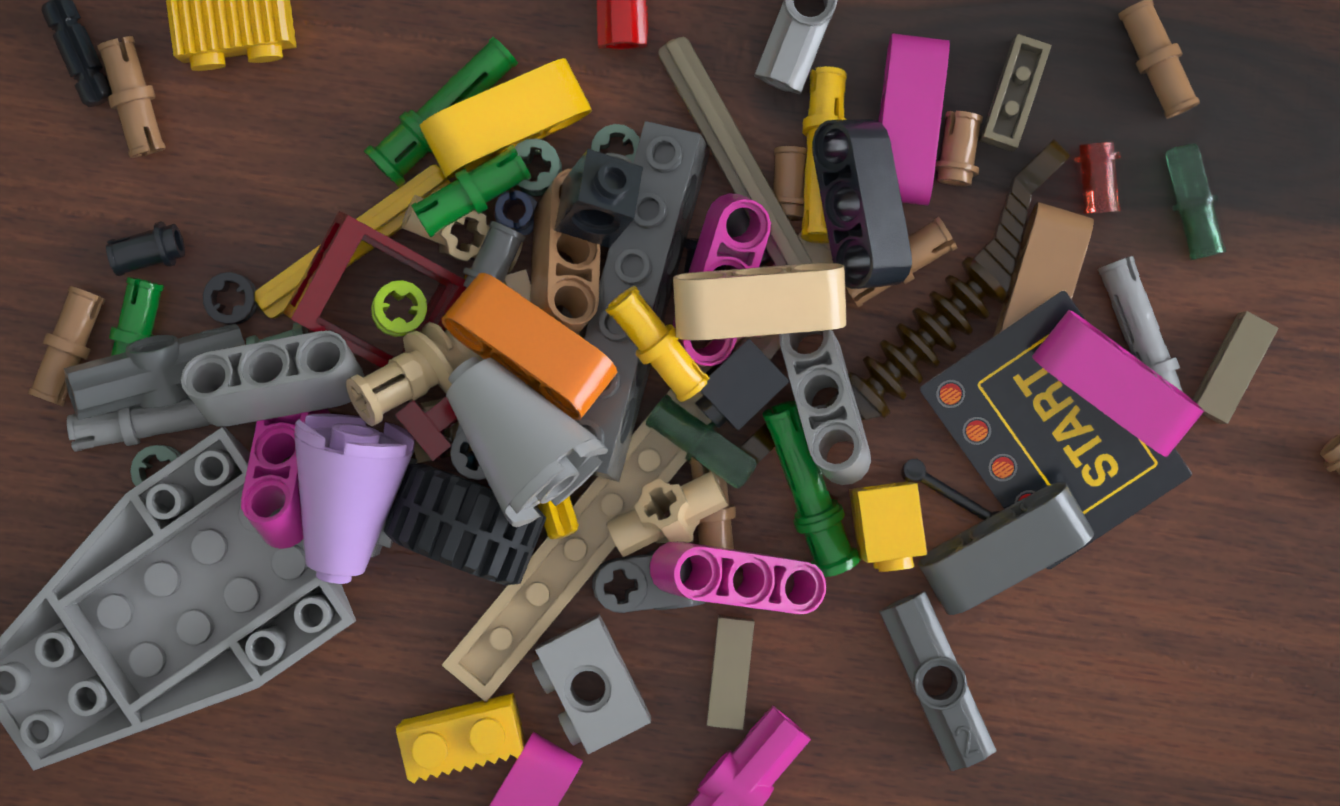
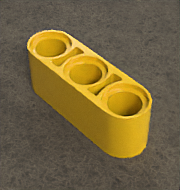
(505, 116)

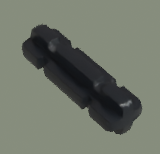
(77, 51)

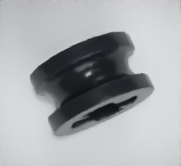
(221, 283)

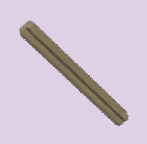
(730, 147)

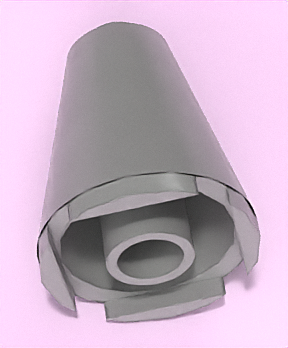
(520, 439)

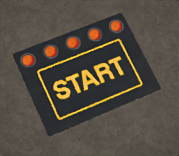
(1035, 431)

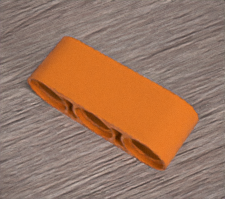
(529, 344)

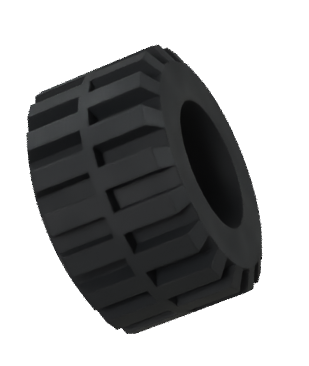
(460, 525)

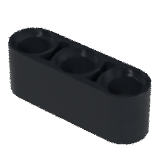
(862, 202)

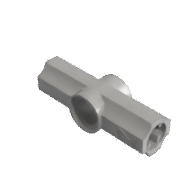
(793, 47)

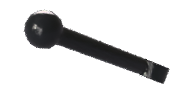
(915, 471)

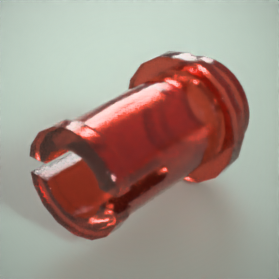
(1099, 177)

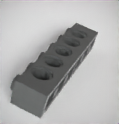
(646, 258)

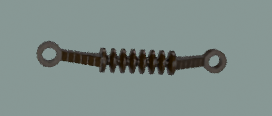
(987, 274)

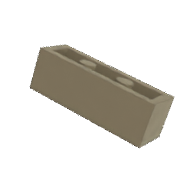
(1015, 93)
(1234, 366)
(730, 672)

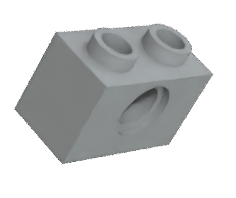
(591, 649)

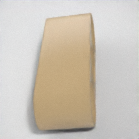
(759, 301)

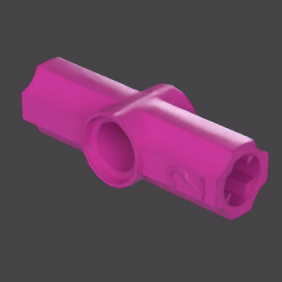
(753, 767)

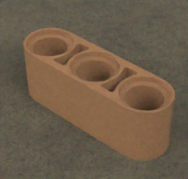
(1046, 261)
(555, 279)

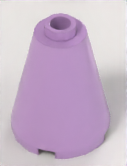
(346, 489)

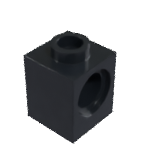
(598, 198)
(740, 386)

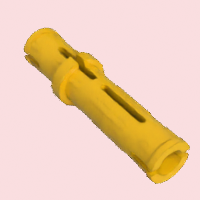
(826, 103)

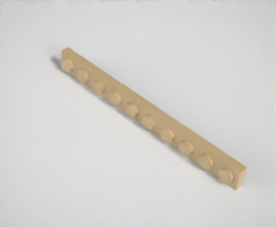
(566, 563)

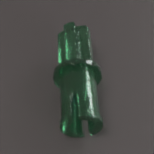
(1194, 201)
(701, 442)

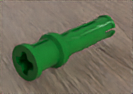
(406, 143)
(817, 513)

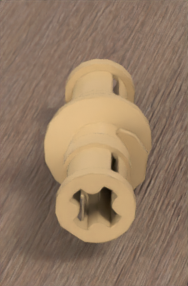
(426, 362)

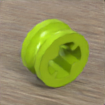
(398, 290)

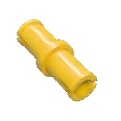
(657, 344)

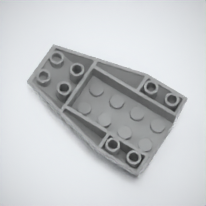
(161, 613)

